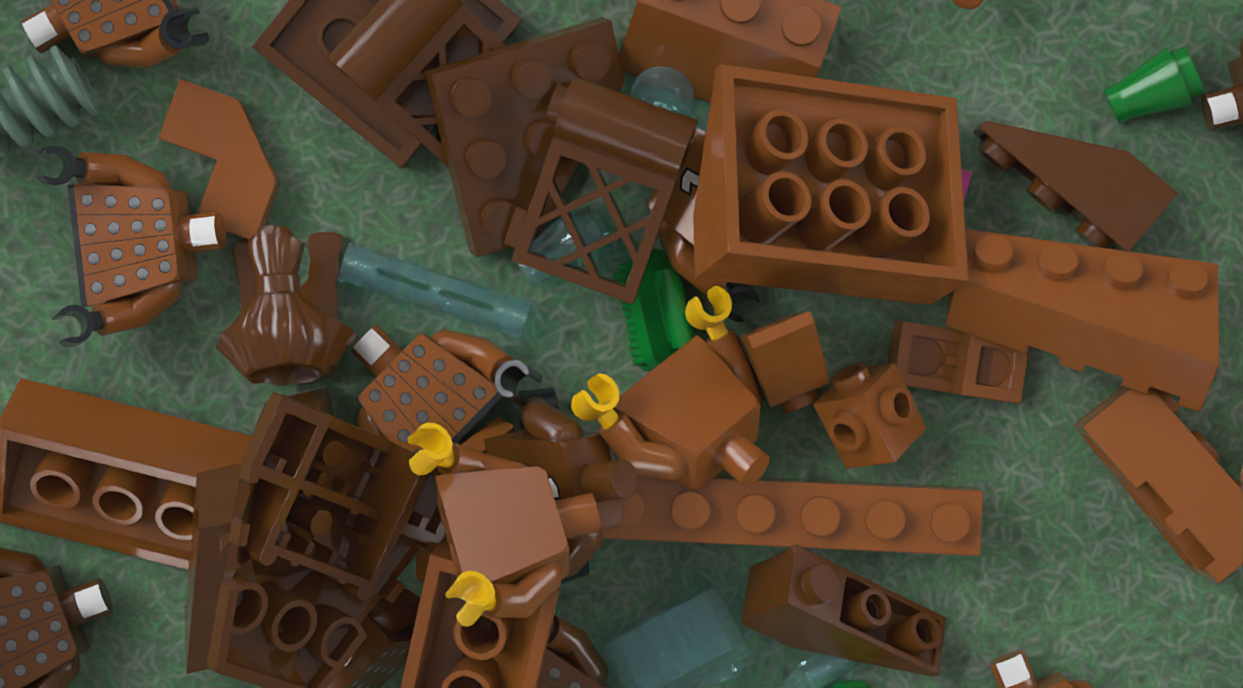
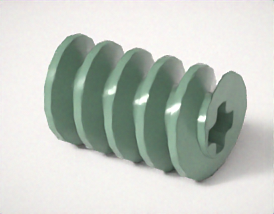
(41, 97)

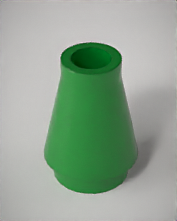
(1156, 86)

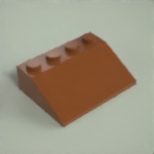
(830, 188)

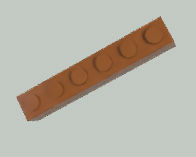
(806, 515)

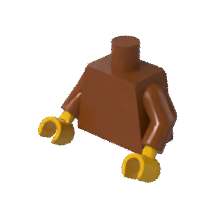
(690, 411)
(500, 526)

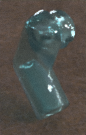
(817, 672)

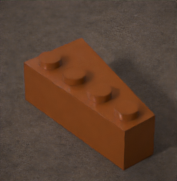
(1095, 308)

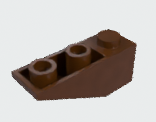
(1096, 184)
(840, 614)

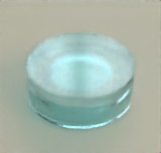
(665, 89)

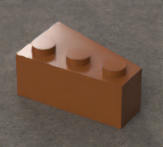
(1170, 477)

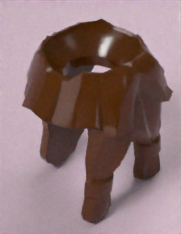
(282, 328)

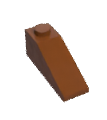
(787, 361)

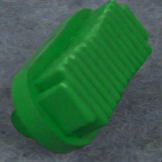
(658, 314)

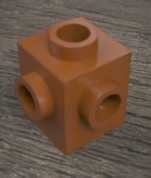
(869, 414)

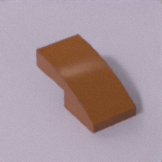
(957, 362)

